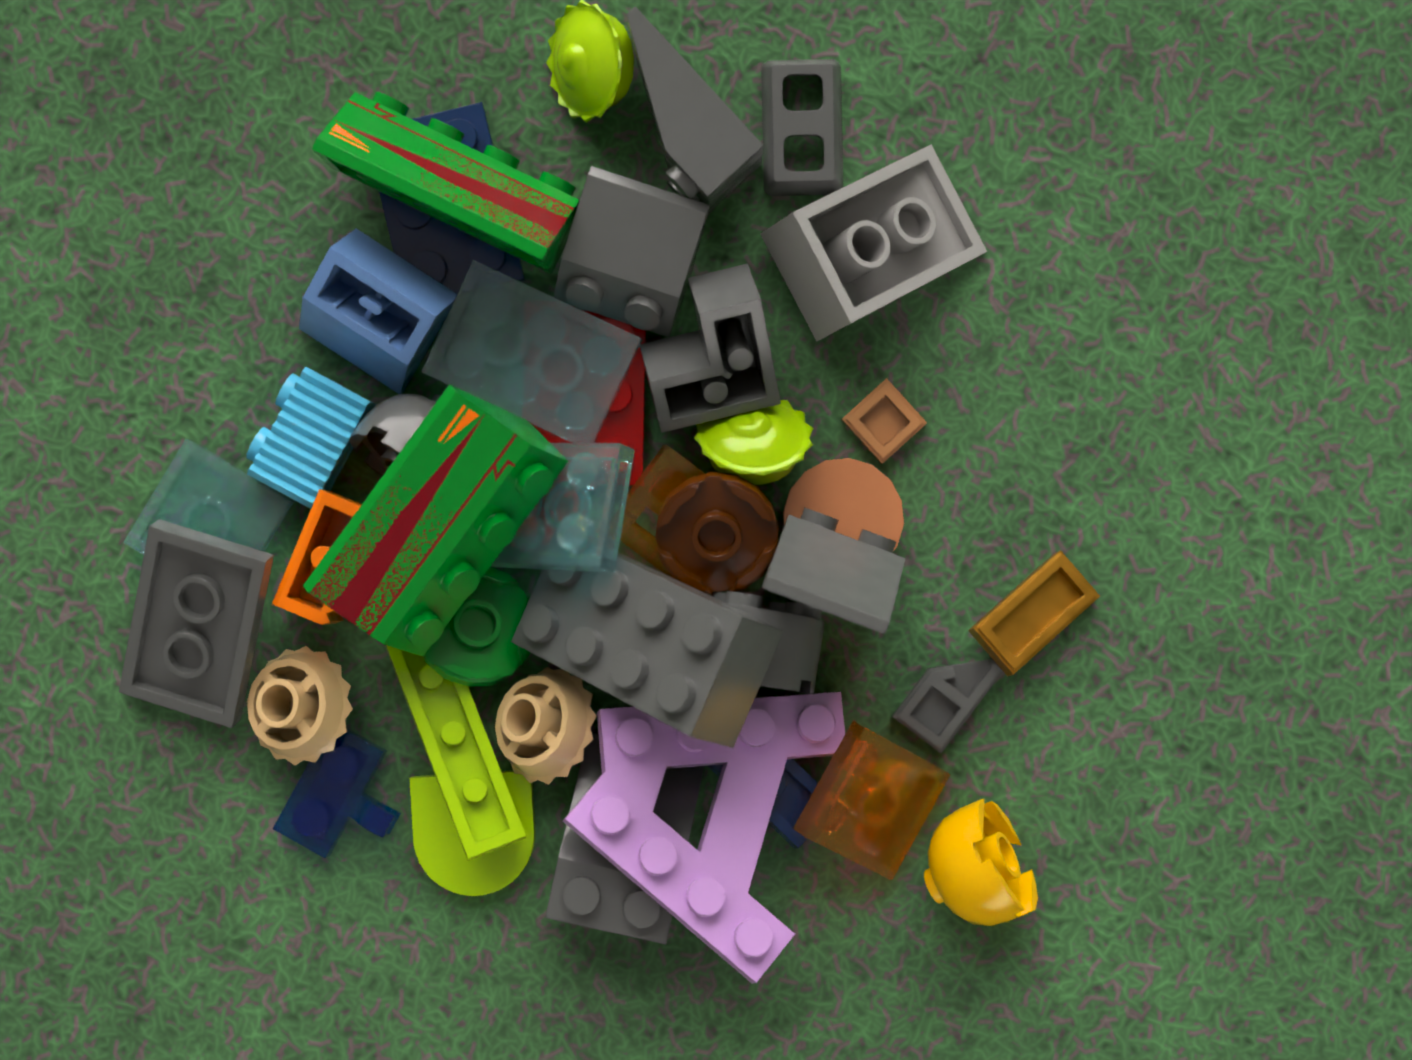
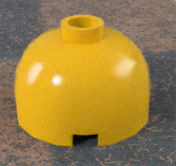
(978, 868)

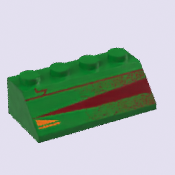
(449, 179)
(436, 521)

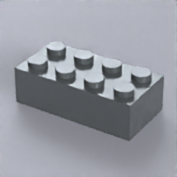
(652, 645)

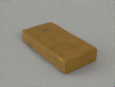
(1034, 613)

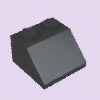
(630, 251)

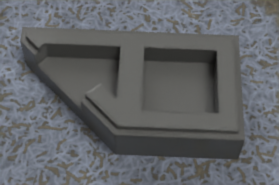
(946, 699)

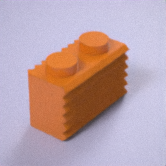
(323, 526)

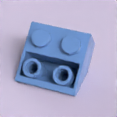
(374, 309)

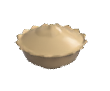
(316, 705)
(545, 724)

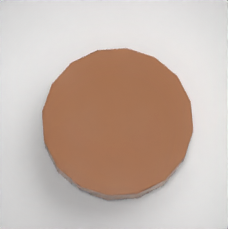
(852, 494)

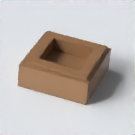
(884, 421)

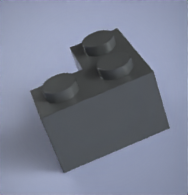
(722, 365)

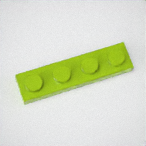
(459, 756)

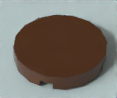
(716, 532)

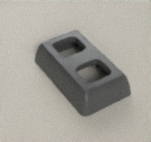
(782, 123)

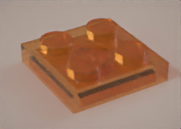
(871, 801)

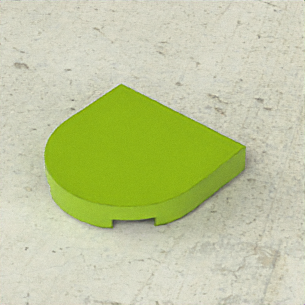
(441, 850)

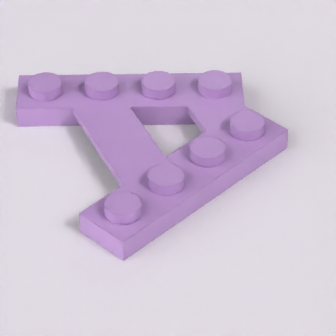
(707, 884)

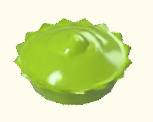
(590, 61)
(757, 443)

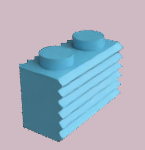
(308, 437)

